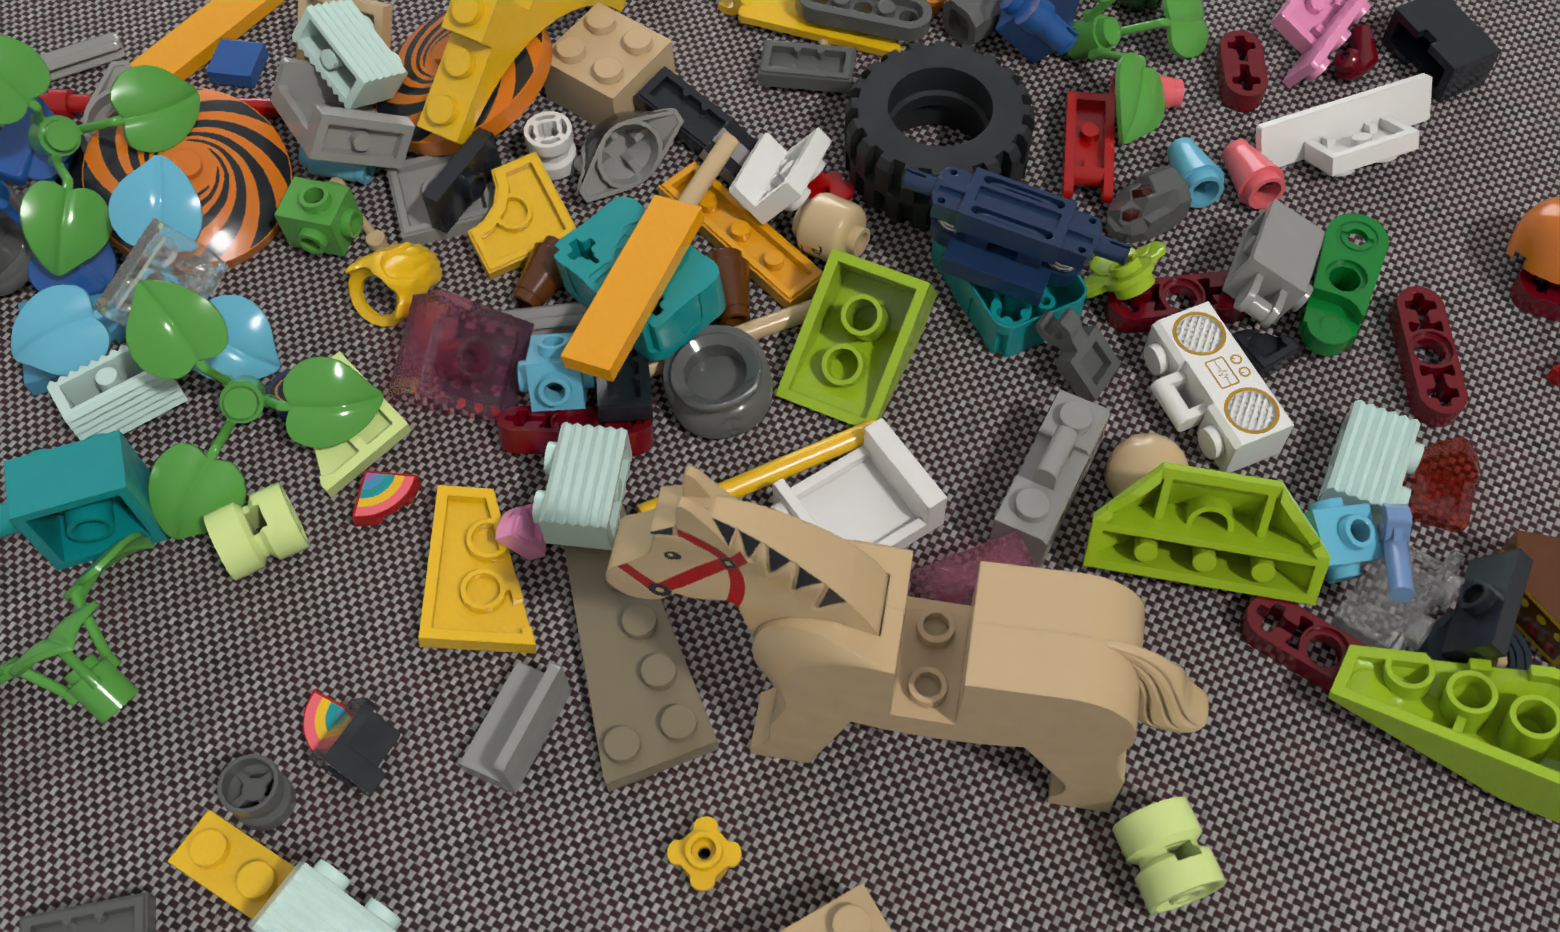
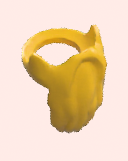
(403, 268)

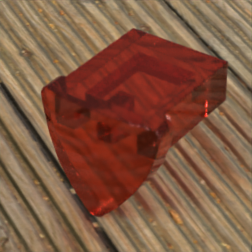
(1445, 485)

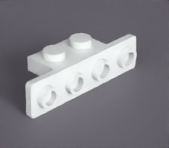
(1351, 130)

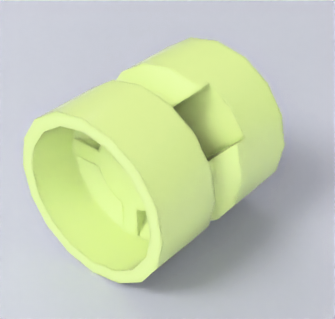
(239, 543)
(1169, 858)

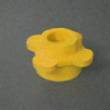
(704, 872)

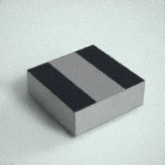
(739, 156)

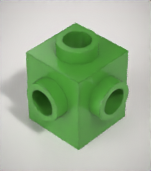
(319, 216)

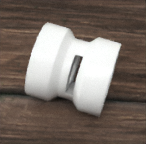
(552, 139)

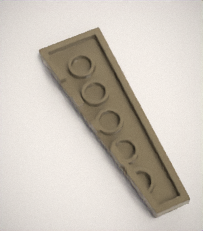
(635, 677)

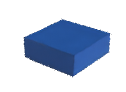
(237, 63)

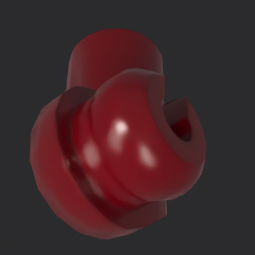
(1361, 55)

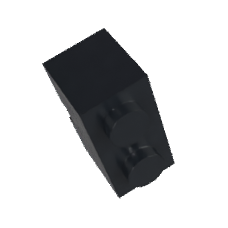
(1441, 44)

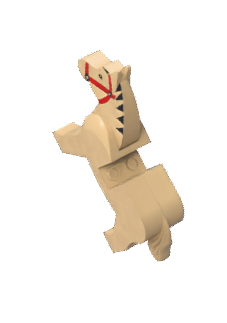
(1028, 665)

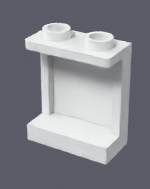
(869, 494)

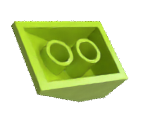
(856, 339)

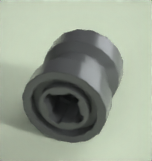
(247, 782)

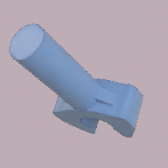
(1394, 541)

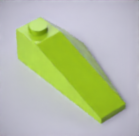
(1470, 717)

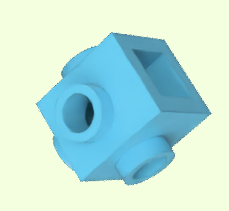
(546, 378)
(1348, 536)

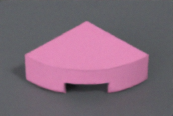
(520, 533)

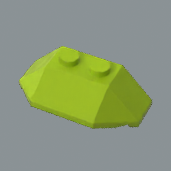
(1211, 533)

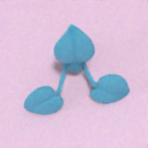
(62, 330)

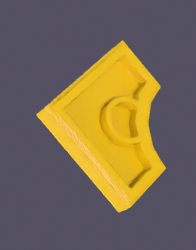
(522, 213)

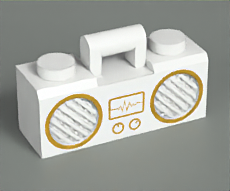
(1214, 386)

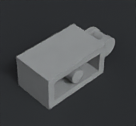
(1274, 264)

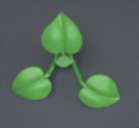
(1138, 87)
(74, 224)
(179, 329)
(93, 682)

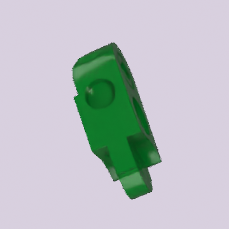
(1342, 283)

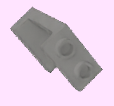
(329, 129)

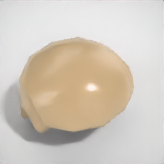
(1138, 457)

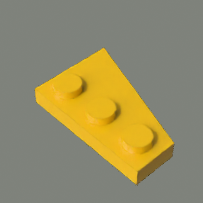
(471, 579)

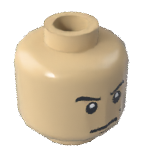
(828, 224)

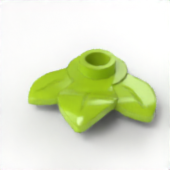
(1125, 280)

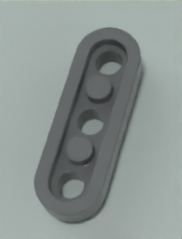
(885, 18)

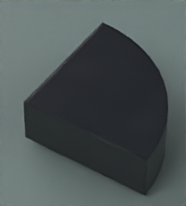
(1266, 351)

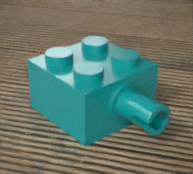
(78, 499)

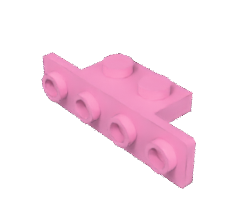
(1316, 31)

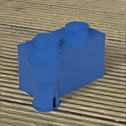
(1038, 26)

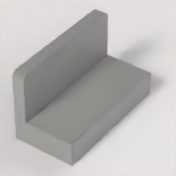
(517, 726)

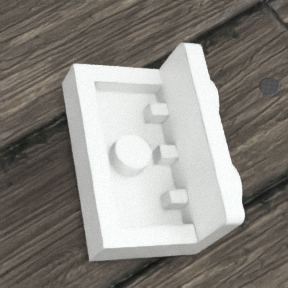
(777, 177)

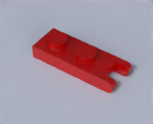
(1089, 143)

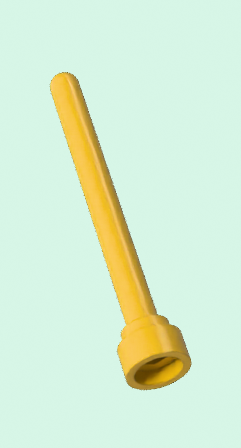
(788, 464)

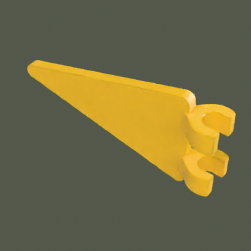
(783, 17)

